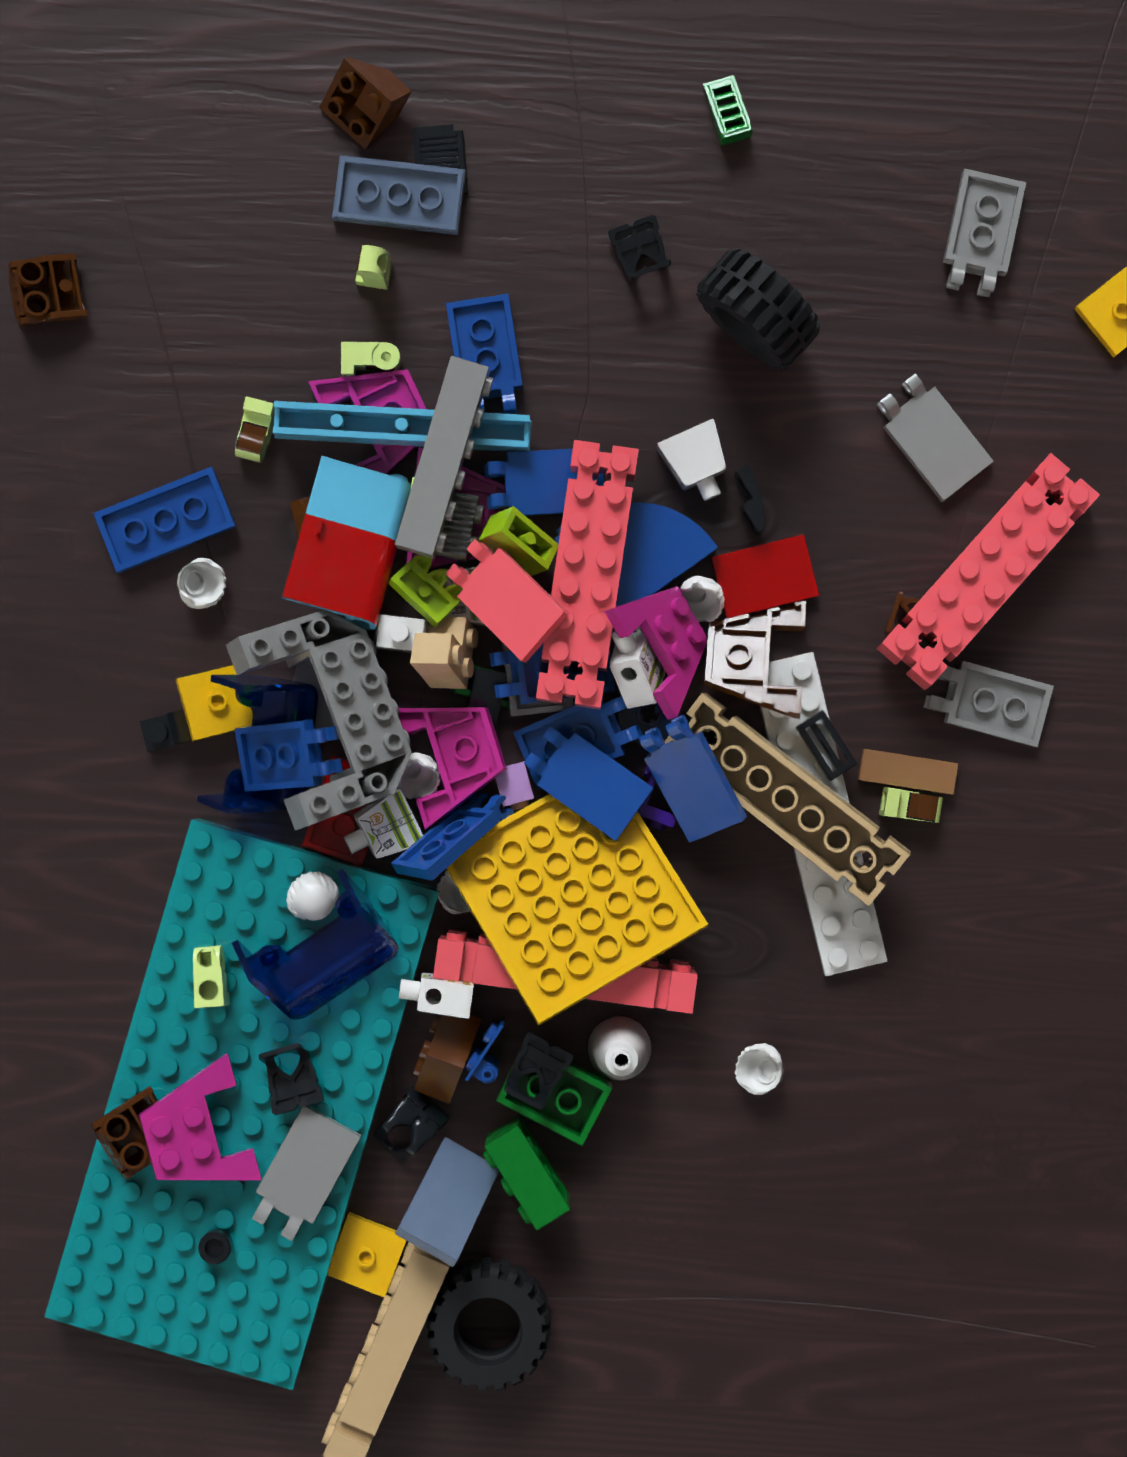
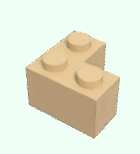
(445, 653)

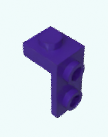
(656, 817)

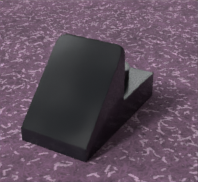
(165, 731)

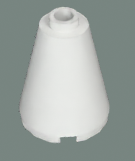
(617, 1037)

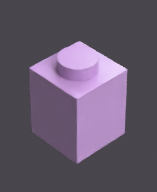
(515, 786)

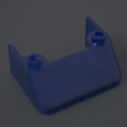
(273, 702)
(326, 961)

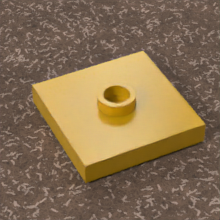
(1107, 313)
(211, 707)
(366, 1255)

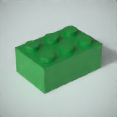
(570, 1105)
(526, 1173)

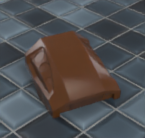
(46, 289)
(123, 1135)

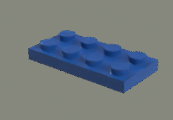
(165, 520)

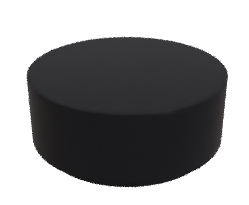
(215, 1246)

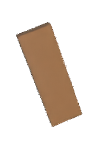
(907, 771)

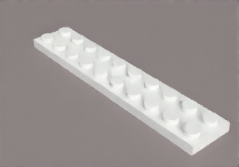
(841, 922)

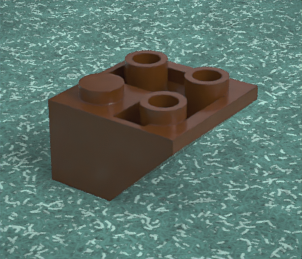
(364, 100)

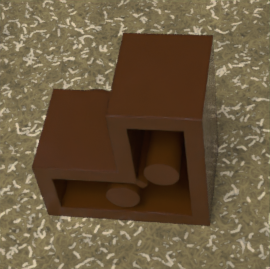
(445, 1057)

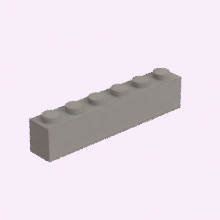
(443, 458)

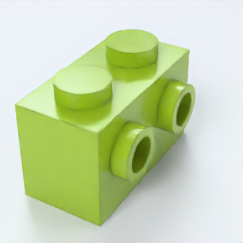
(520, 539)

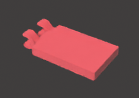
(508, 600)

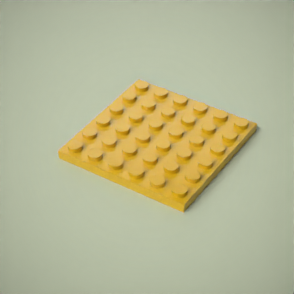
(571, 902)

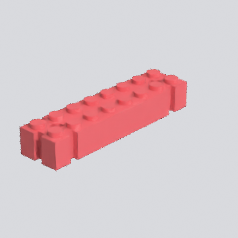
(988, 571)
(588, 572)
(647, 986)

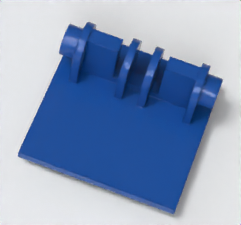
(480, 1062)

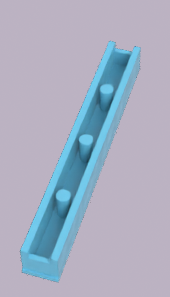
(390, 426)

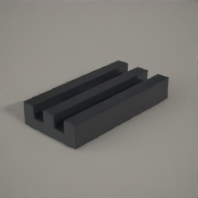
(836, 738)

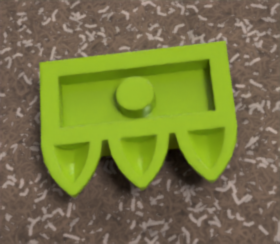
(425, 590)

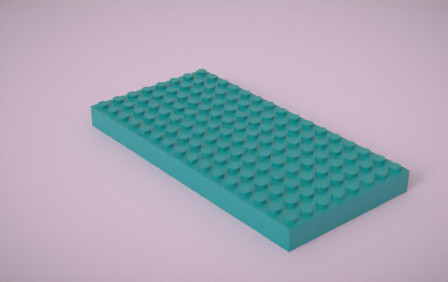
(135, 1241)

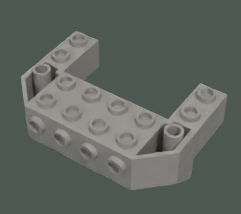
(356, 700)

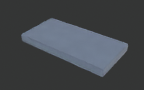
(399, 195)
(447, 1202)

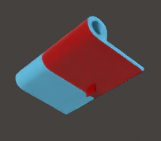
(348, 541)

